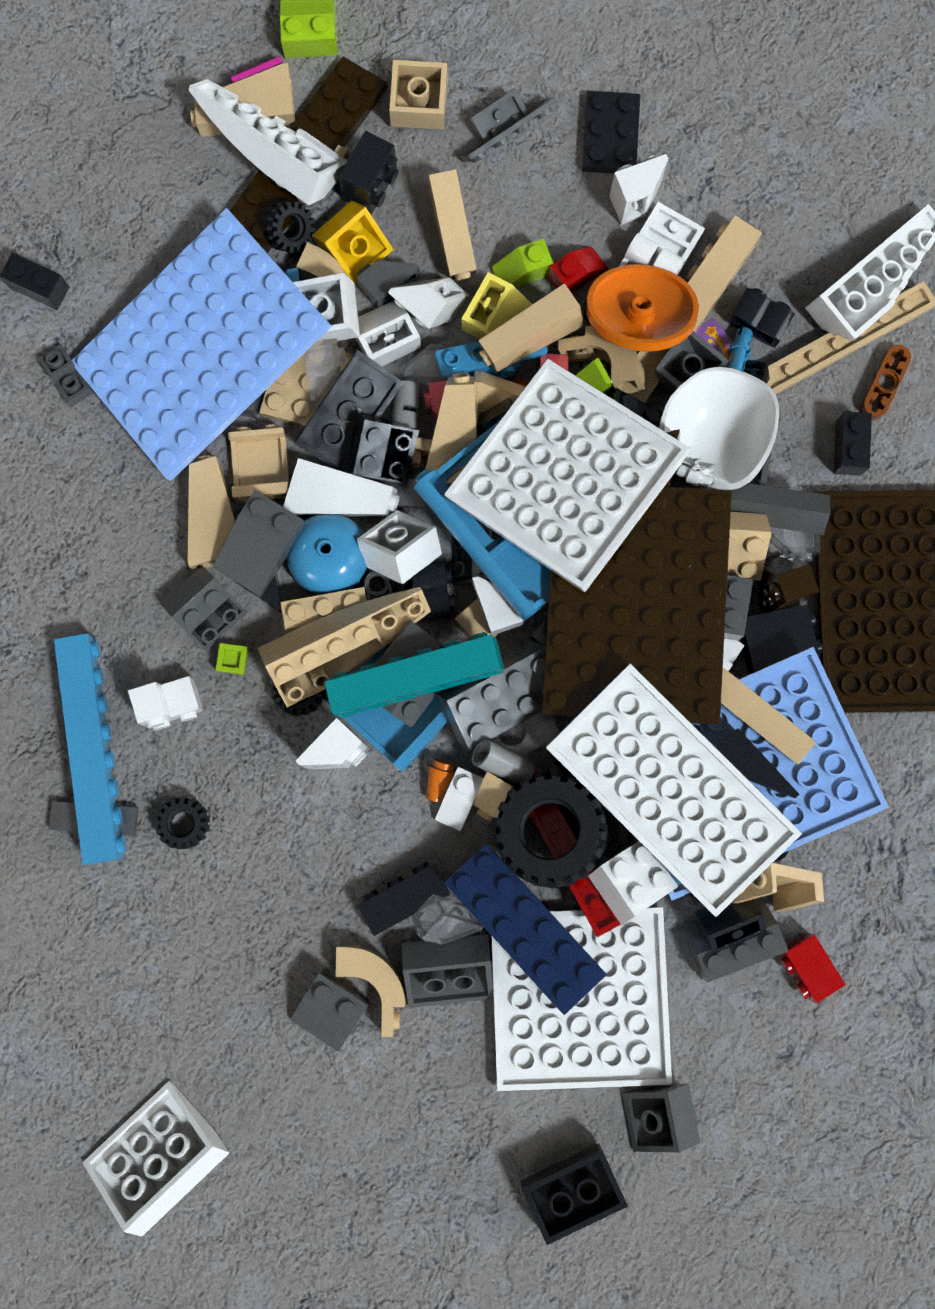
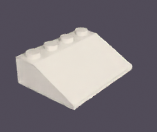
(154, 1160)

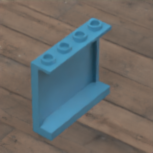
(392, 736)

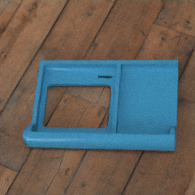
(512, 571)

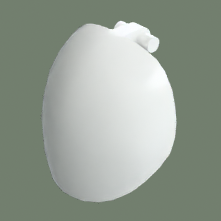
(726, 423)

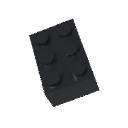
(573, 1194)

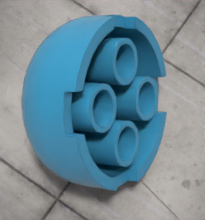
(330, 572)

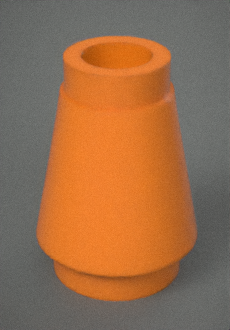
(439, 778)

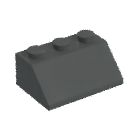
(405, 644)
(739, 956)
(447, 971)

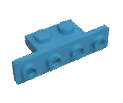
(468, 360)

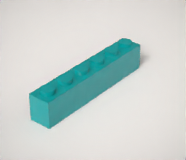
(414, 676)

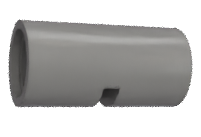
(406, 404)
(502, 762)

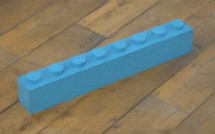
(89, 749)

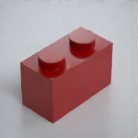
(812, 968)

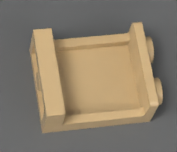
(259, 463)
(790, 887)

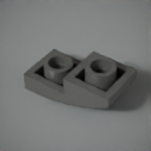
(65, 376)

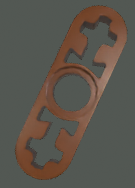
(896, 376)

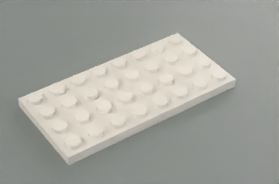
(673, 790)

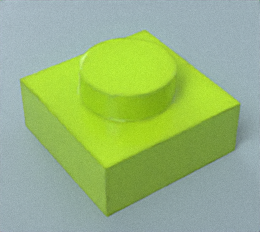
(232, 659)

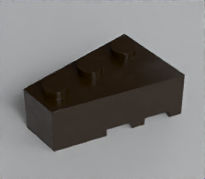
(785, 583)

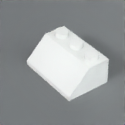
(334, 749)

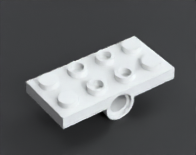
(664, 240)

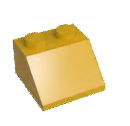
(353, 239)

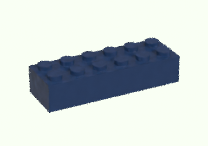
(525, 929)

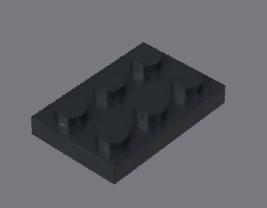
(610, 131)

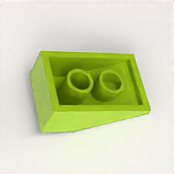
(308, 28)

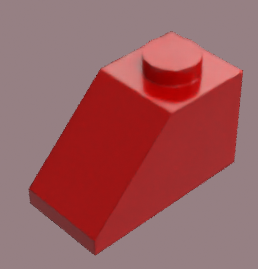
(576, 269)

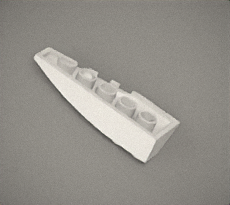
(286, 156)
(876, 280)

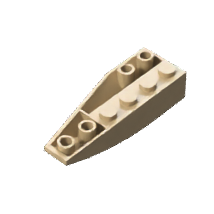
(338, 643)

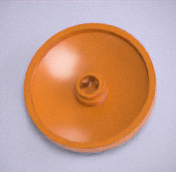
(642, 307)

